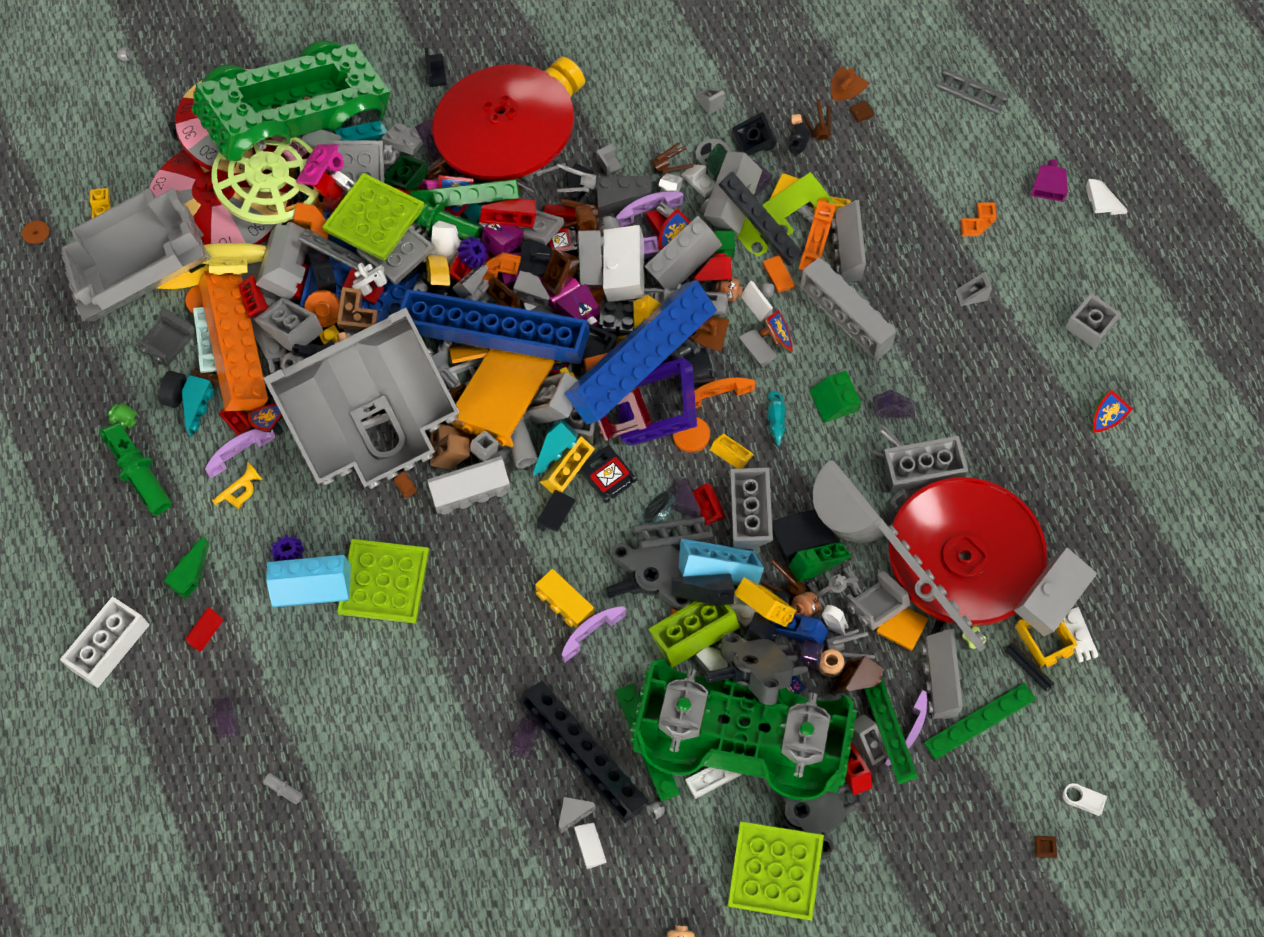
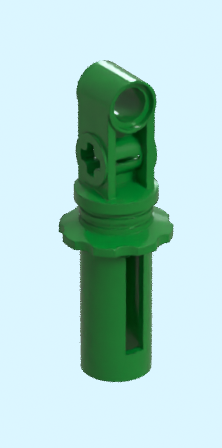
(431, 215)
(135, 468)

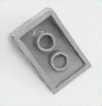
(290, 324)

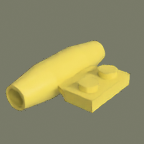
(233, 257)

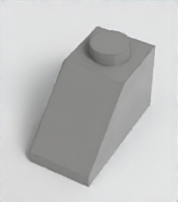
(530, 290)
(869, 739)

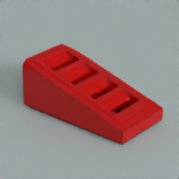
(250, 309)

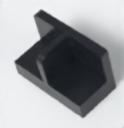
(435, 69)
(555, 511)

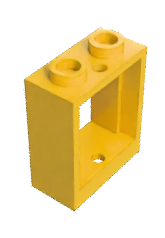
(765, 602)
(1064, 634)

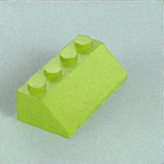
(692, 630)

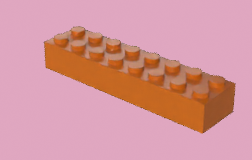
(232, 343)

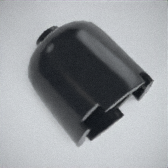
(701, 368)

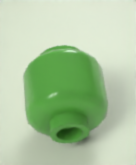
(123, 414)

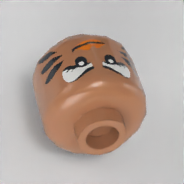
(730, 286)
(806, 604)

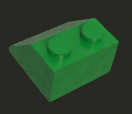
(835, 397)

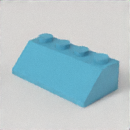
(711, 559)
(309, 581)

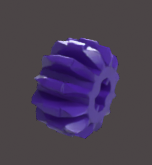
(472, 252)
(286, 544)

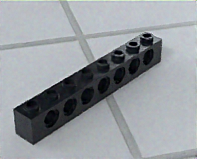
(583, 751)

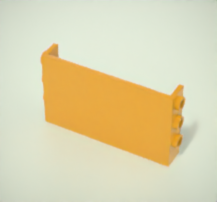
(500, 394)

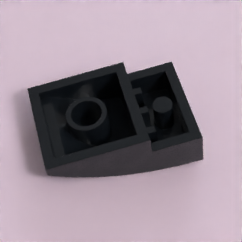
(800, 533)

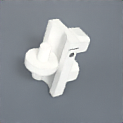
(362, 282)

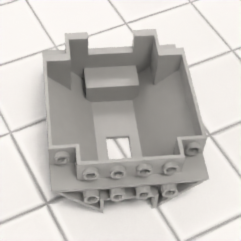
(131, 251)

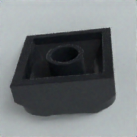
(755, 134)

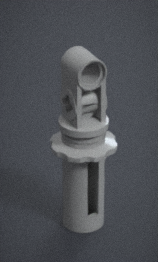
(719, 299)
(523, 450)

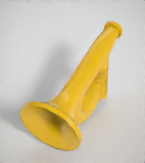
(245, 480)

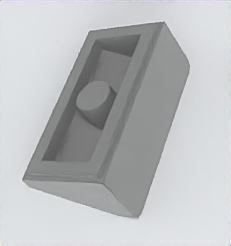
(320, 137)
(758, 347)

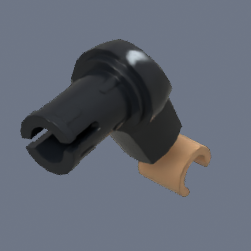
(801, 137)
(311, 349)

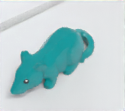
(776, 415)

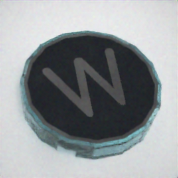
(659, 507)

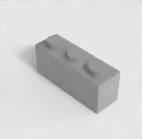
(591, 259)

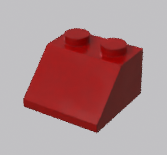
(715, 269)

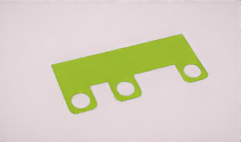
(783, 205)

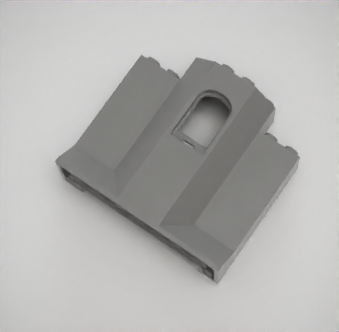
(331, 389)

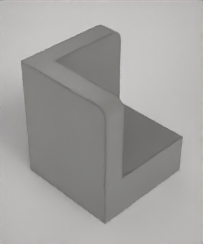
(607, 159)

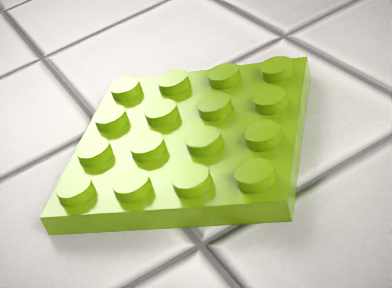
(373, 217)
(385, 581)
(776, 870)

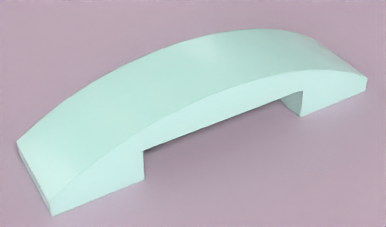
(206, 356)

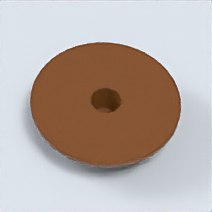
(33, 227)

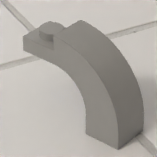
(487, 448)

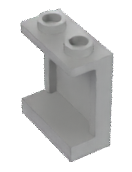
(879, 602)

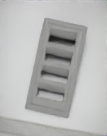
(470, 282)

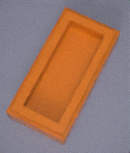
(778, 274)

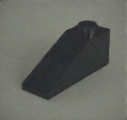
(322, 270)
(706, 589)

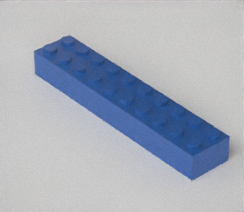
(497, 326)
(640, 352)

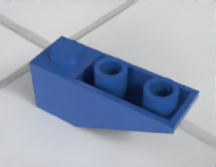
(803, 628)

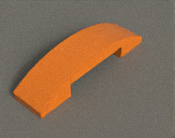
(818, 233)
(740, 385)

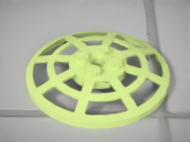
(264, 182)

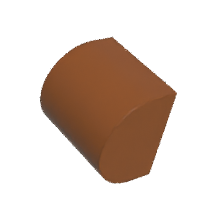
(405, 485)

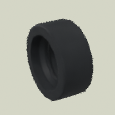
(171, 389)

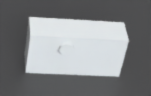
(623, 263)
(104, 642)

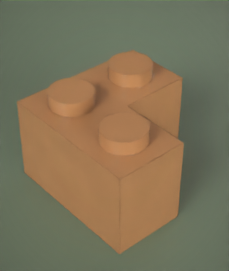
(351, 314)
(448, 447)

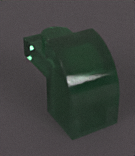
(715, 161)

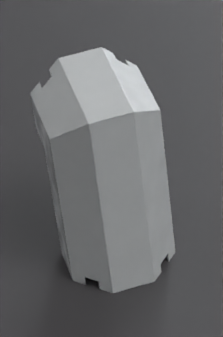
(283, 261)

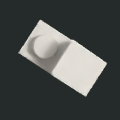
(699, 179)
(670, 183)

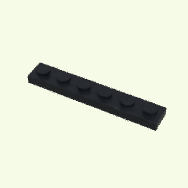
(760, 218)

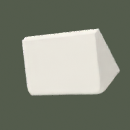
(756, 301)
(590, 845)

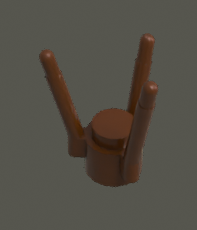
(821, 130)
(661, 161)
(573, 204)
(794, 588)

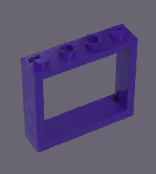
(670, 425)

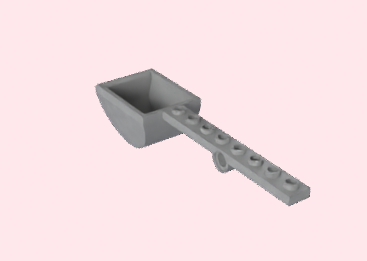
(855, 520)

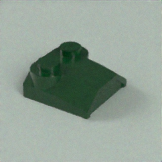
(406, 173)

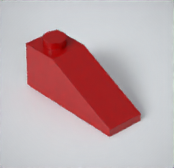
(510, 212)
(858, 774)

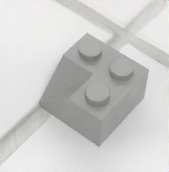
(1093, 320)

